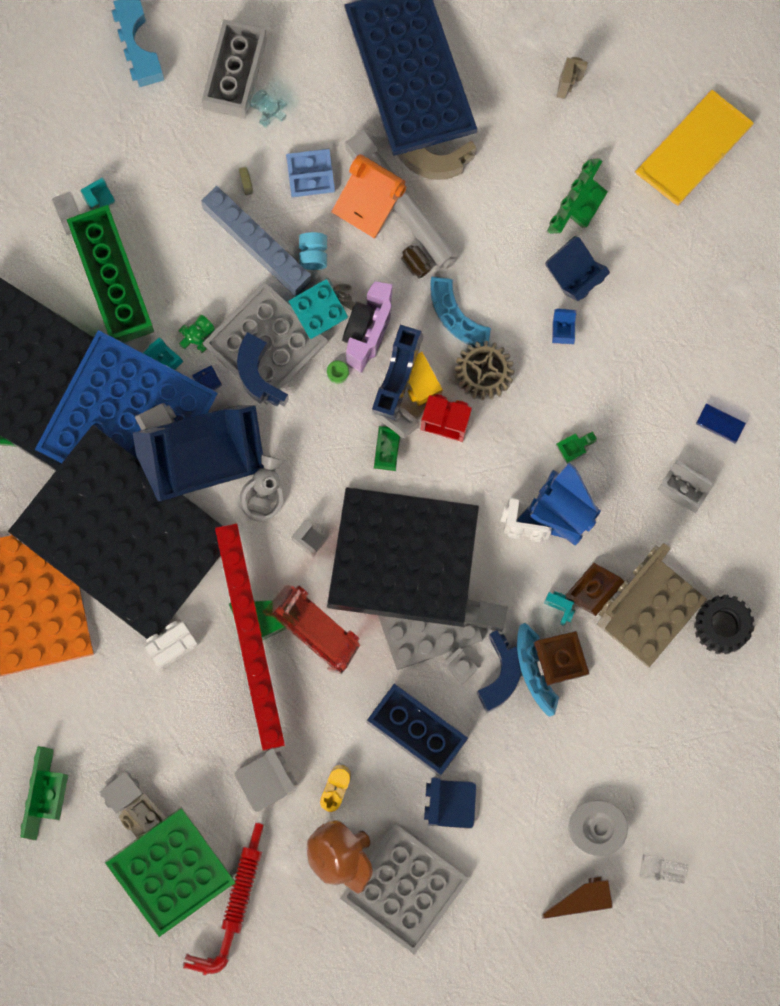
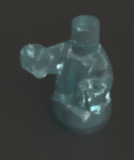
(268, 107)

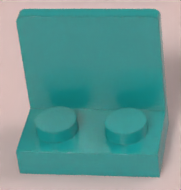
(318, 308)

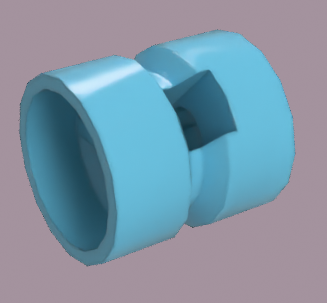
(313, 248)

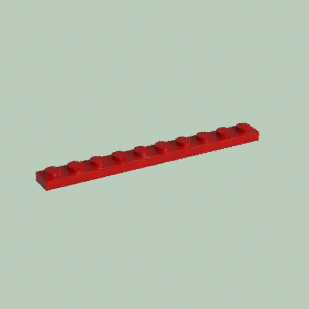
(250, 637)

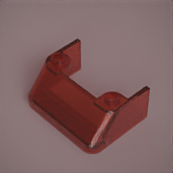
(314, 628)

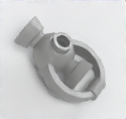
(265, 483)

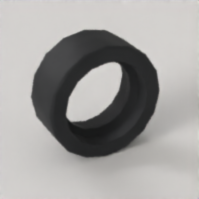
(357, 322)

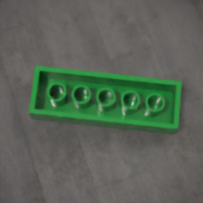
(110, 275)

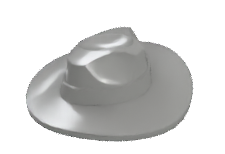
(598, 828)

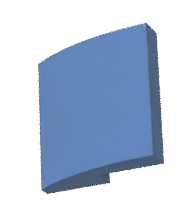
(310, 173)

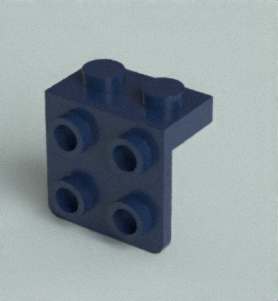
(576, 269)
(450, 803)

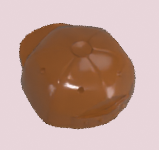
(339, 856)

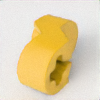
(331, 798)

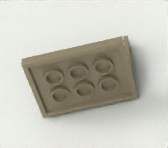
(650, 608)

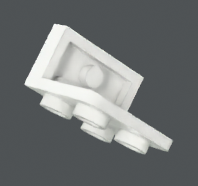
(517, 529)

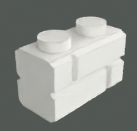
(170, 645)

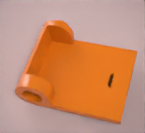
(370, 193)

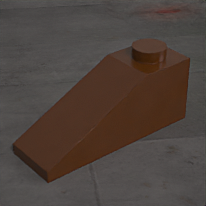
(586, 898)

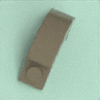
(438, 166)

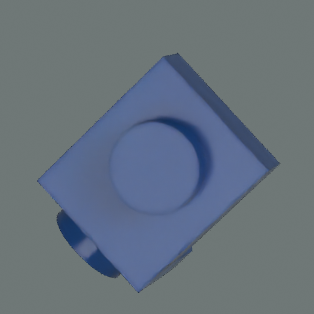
(563, 326)

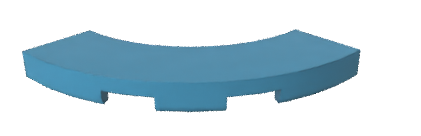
(451, 315)
(528, 659)

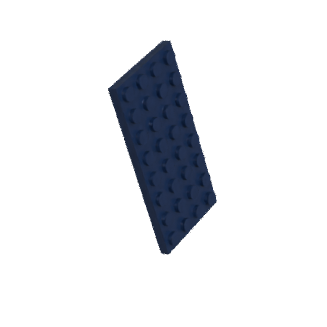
(410, 72)

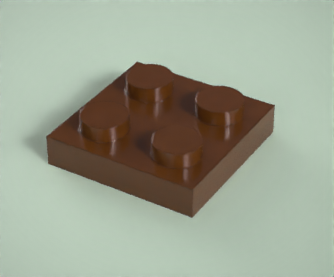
(594, 589)
(561, 658)

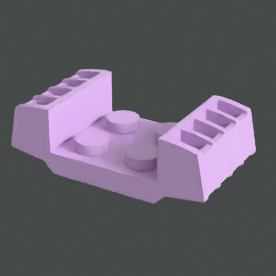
(358, 352)

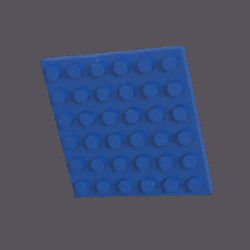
(111, 390)

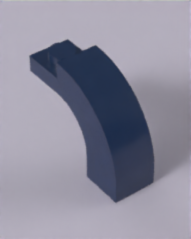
(248, 360)
(504, 686)

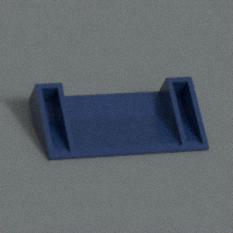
(200, 451)

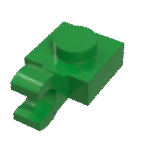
(573, 447)

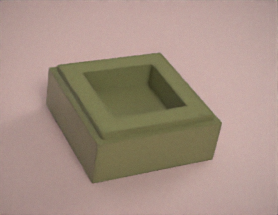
(246, 181)

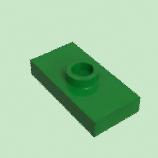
(386, 449)

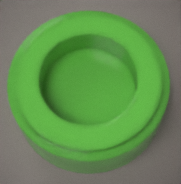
(337, 372)

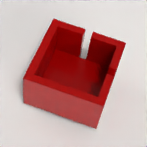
(445, 417)

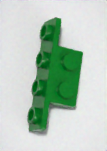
(581, 200)
(44, 795)

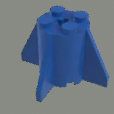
(563, 506)

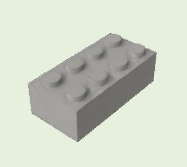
(234, 69)

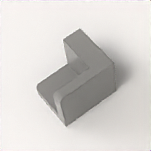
(308, 538)

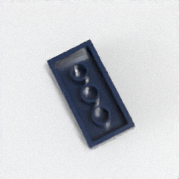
(417, 730)

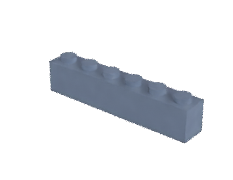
(256, 241)

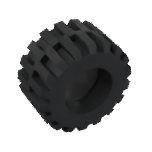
(740, 614)

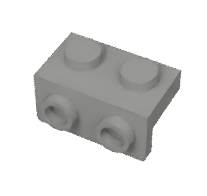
(686, 486)

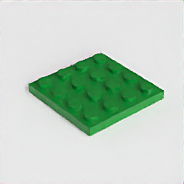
(170, 872)

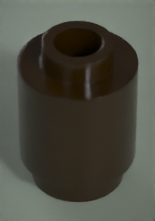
(416, 261)

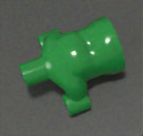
(196, 333)

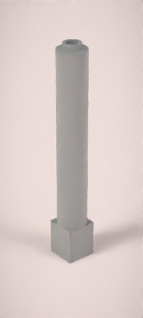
(407, 207)

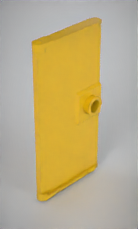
(694, 147)

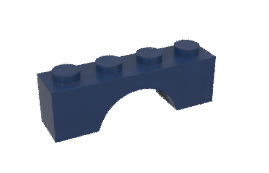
(400, 368)

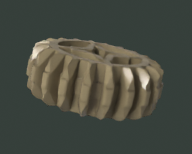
(491, 374)

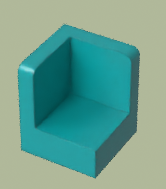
(97, 194)

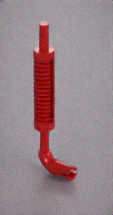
(236, 907)

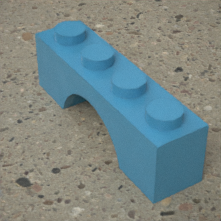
(145, 64)

